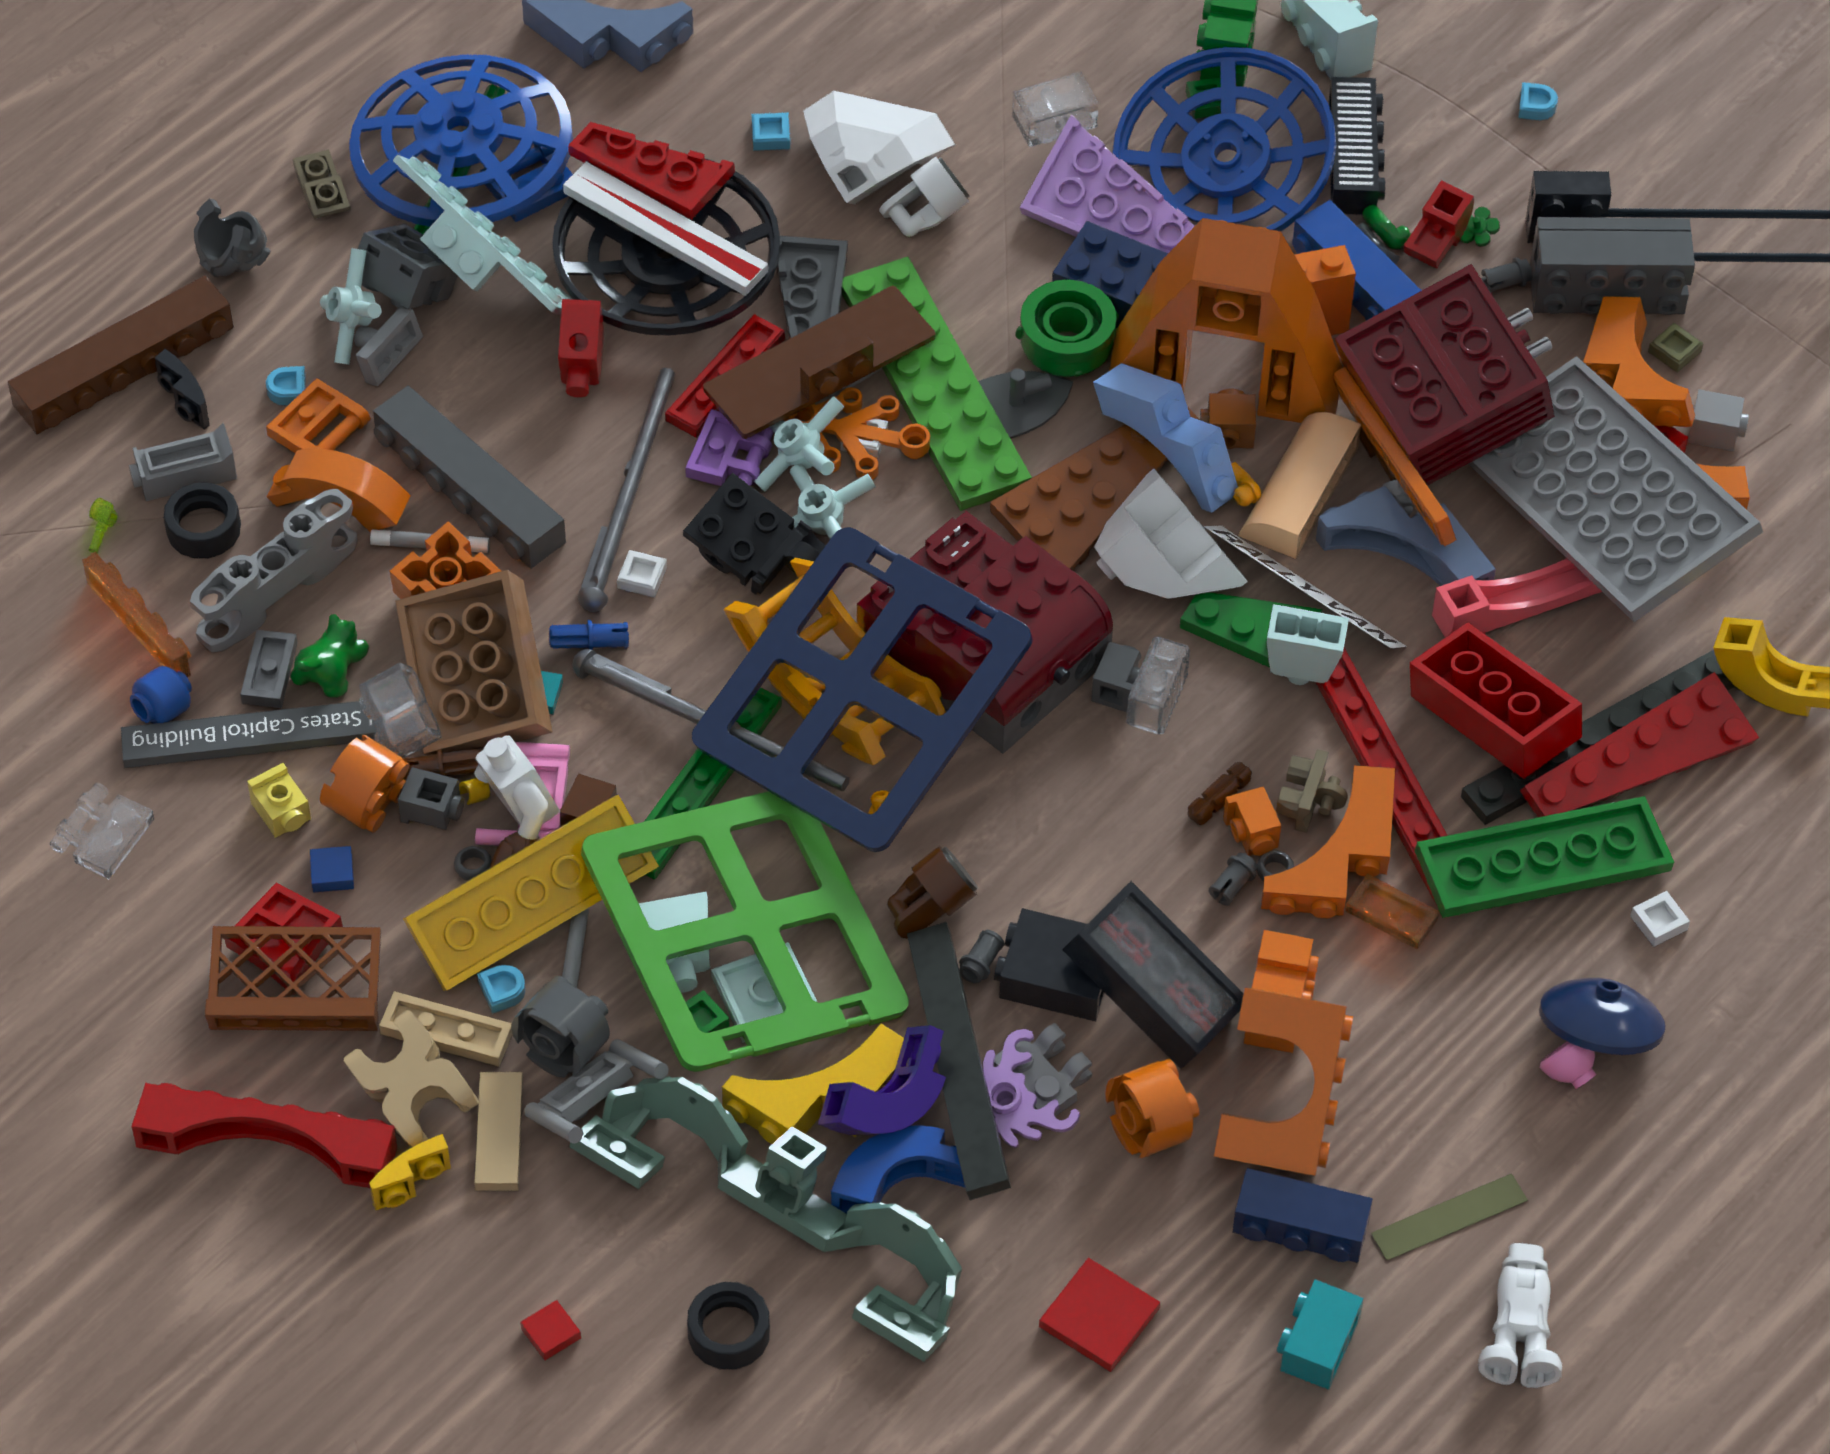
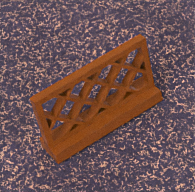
(288, 1012)

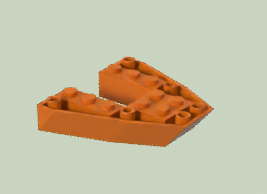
(1242, 287)

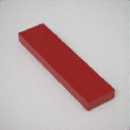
(693, 405)

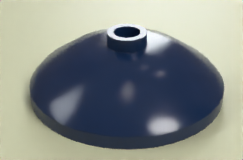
(1602, 1016)

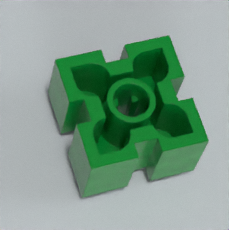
(1228, 25)

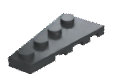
(810, 280)

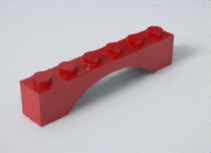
(182, 1119)

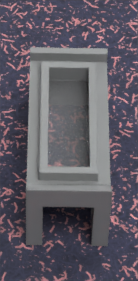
(176, 464)

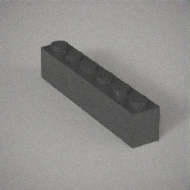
(469, 477)

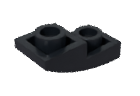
(188, 395)

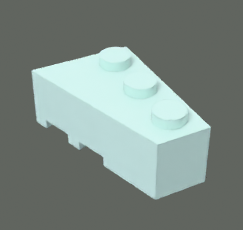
(1335, 34)

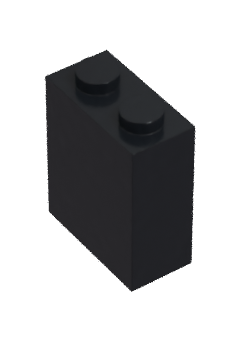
(1041, 972)

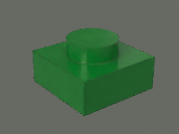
(1198, 86)
(707, 1013)

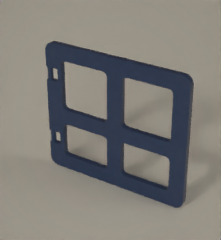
(852, 683)

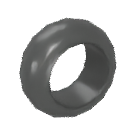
(470, 852)
(1273, 856)

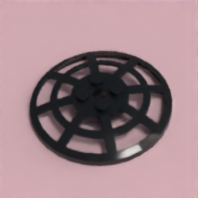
(664, 275)

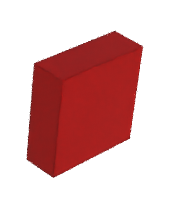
(550, 1330)

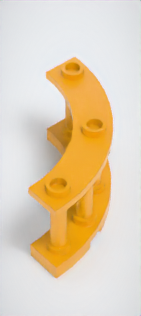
(802, 693)

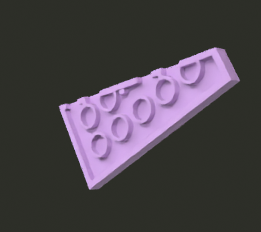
(1091, 184)

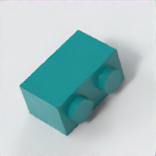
(1320, 1334)

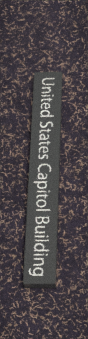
(244, 734)

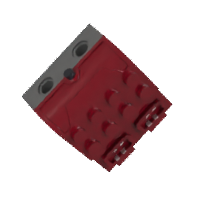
(1026, 582)

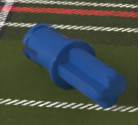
(589, 635)

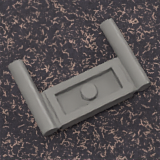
(592, 1084)

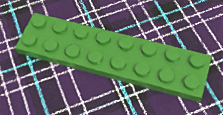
(945, 396)

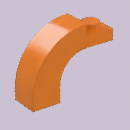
(374, 494)

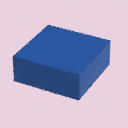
(331, 869)

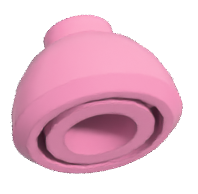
(1569, 1064)

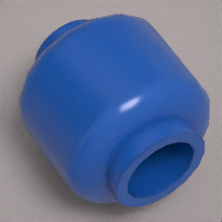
(161, 695)

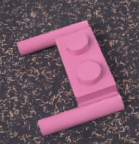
(552, 767)

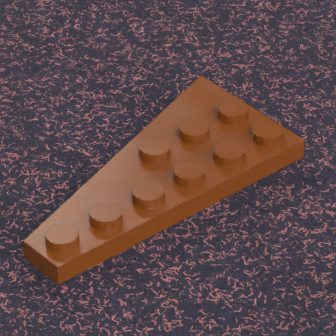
(1076, 497)

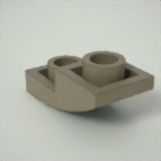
(321, 184)

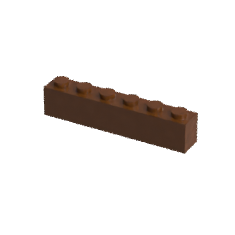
(120, 354)

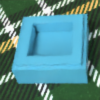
(770, 131)

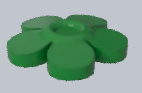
(1480, 227)

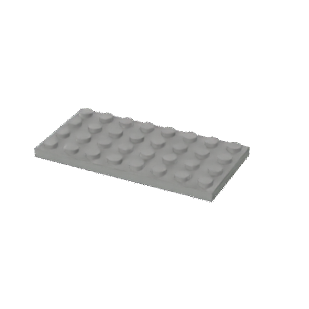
(1617, 494)

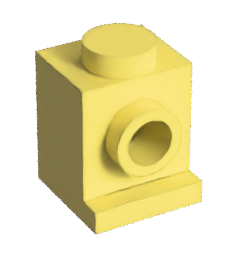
(279, 800)

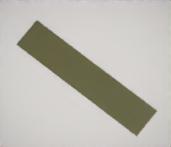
(1449, 1216)

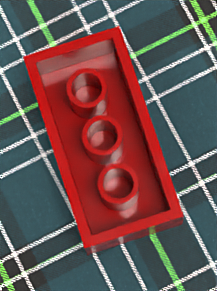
(1496, 700)

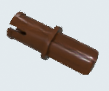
(446, 763)

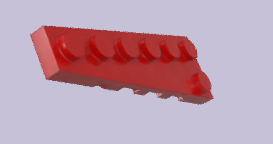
(1666, 740)

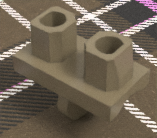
(1302, 803)

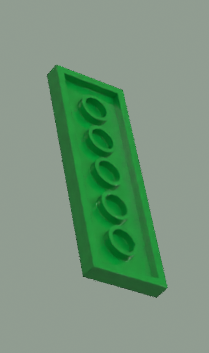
(1543, 856)

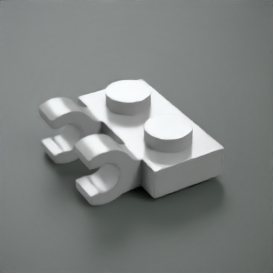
(1043, 1078)

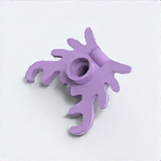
(1013, 1102)

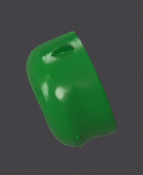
(1067, 308)

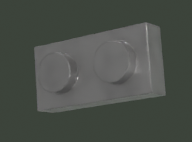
(269, 668)

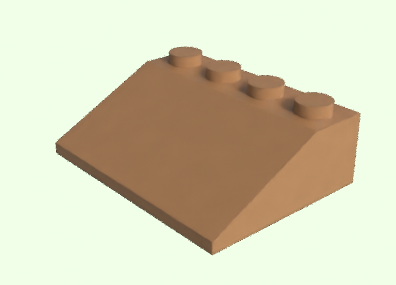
(476, 661)

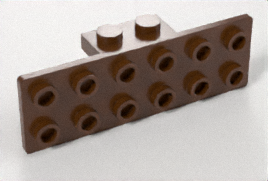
(819, 362)

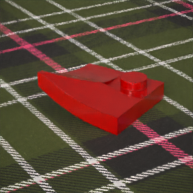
(285, 909)

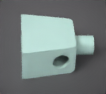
(1305, 644)
(674, 912)

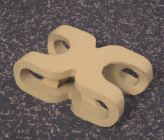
(411, 1079)

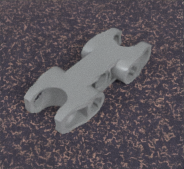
(257, 581)

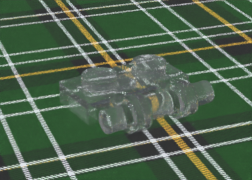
(111, 837)

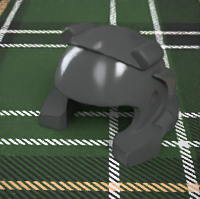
(228, 242)

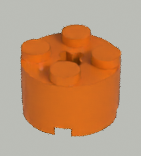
(365, 783)
(1151, 1108)

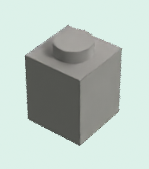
(1718, 420)

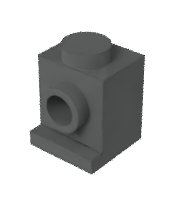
(1116, 676)
(430, 799)

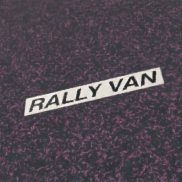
(1305, 586)

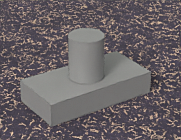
(386, 347)

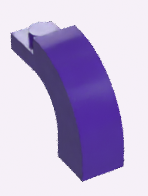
(900, 1102)

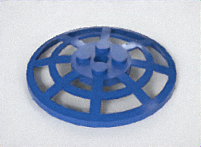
(1229, 132)
(465, 148)

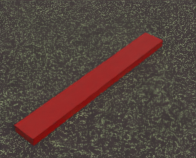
(1376, 747)

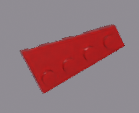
(665, 175)

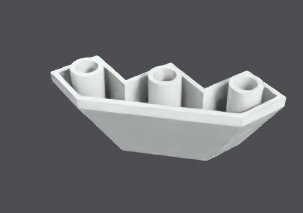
(871, 141)

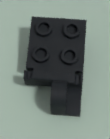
(749, 535)

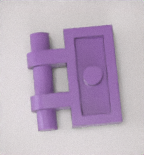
(717, 448)

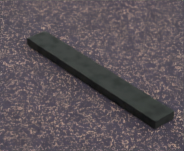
(959, 1061)

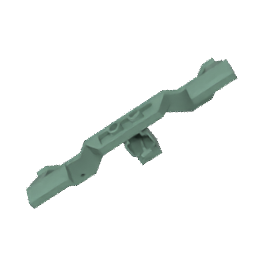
(784, 1194)

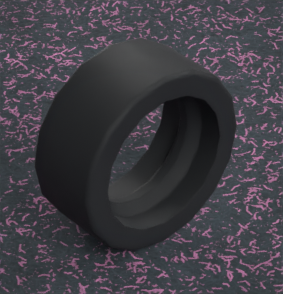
(202, 544)
(728, 1355)

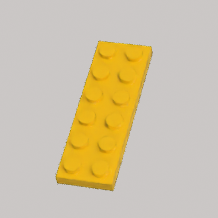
(518, 898)

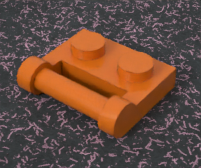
(312, 413)

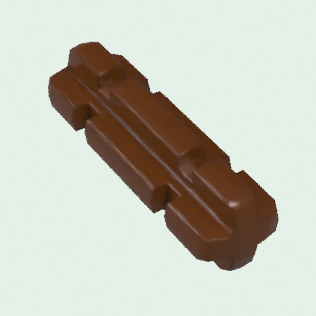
(1215, 794)

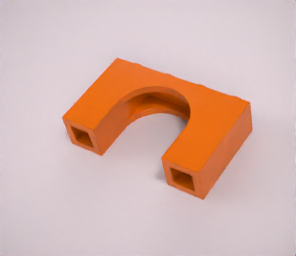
(1297, 1141)

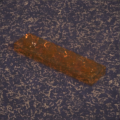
(131, 610)

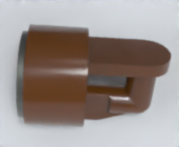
(947, 888)

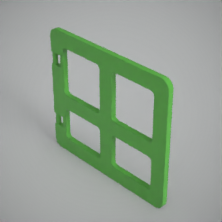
(751, 921)

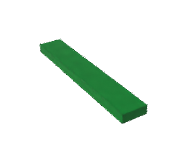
(704, 776)

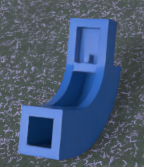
(893, 1158)

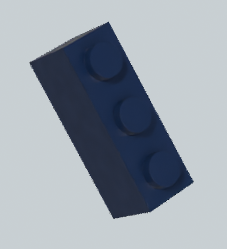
(1302, 1215)

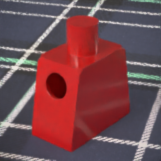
(580, 345)

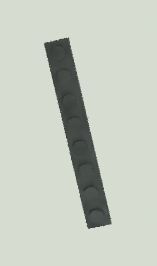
(1500, 789)

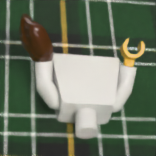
(517, 787)

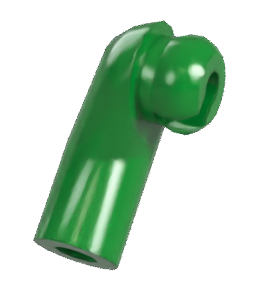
(1385, 229)

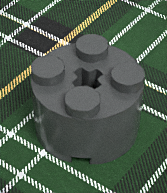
(562, 1027)

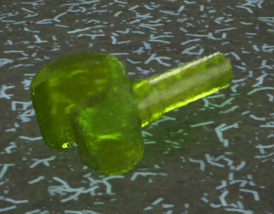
(106, 516)

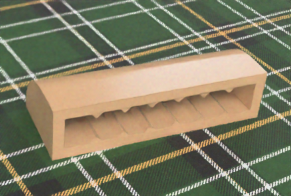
(1302, 483)

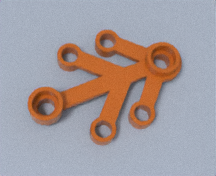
(854, 427)

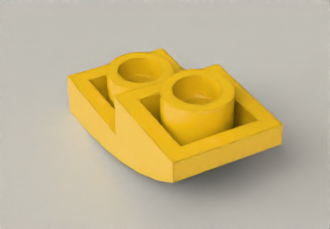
(396, 1180)

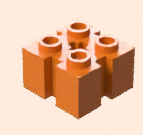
(444, 563)
(1286, 969)

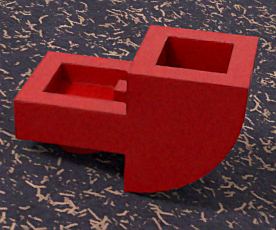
(1442, 224)

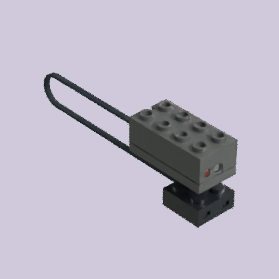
(1651, 256)

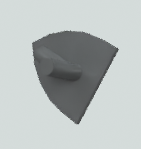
(1025, 398)

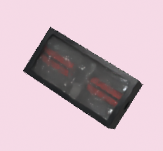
(1155, 975)

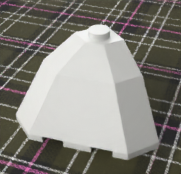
(1162, 547)

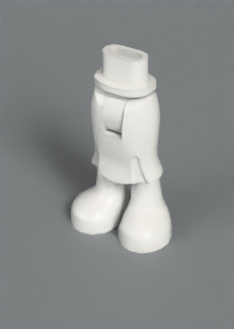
(1522, 1317)

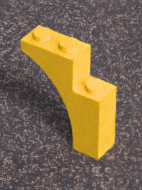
(798, 1102)

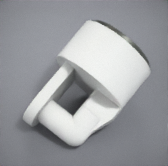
(940, 189)

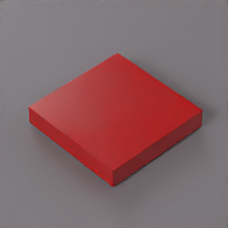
(1099, 1314)

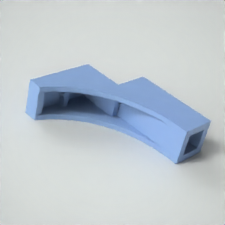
(1161, 415)

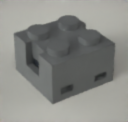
(404, 267)

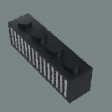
(1357, 157)

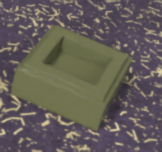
(1675, 347)

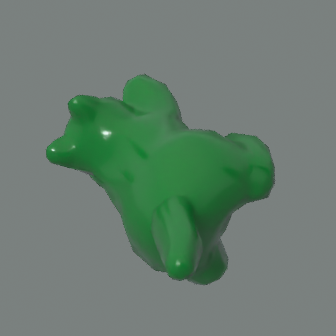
(329, 657)

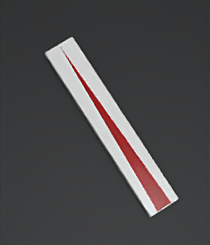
(665, 228)

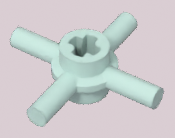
(350, 306)
(800, 445)
(821, 506)

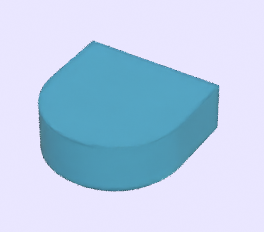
(1537, 101)
(285, 384)
(502, 986)

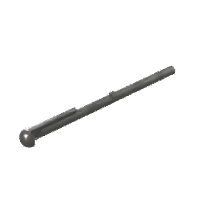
(591, 593)
(589, 662)

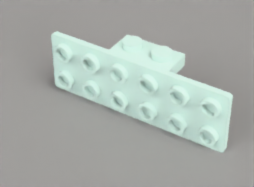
(469, 245)

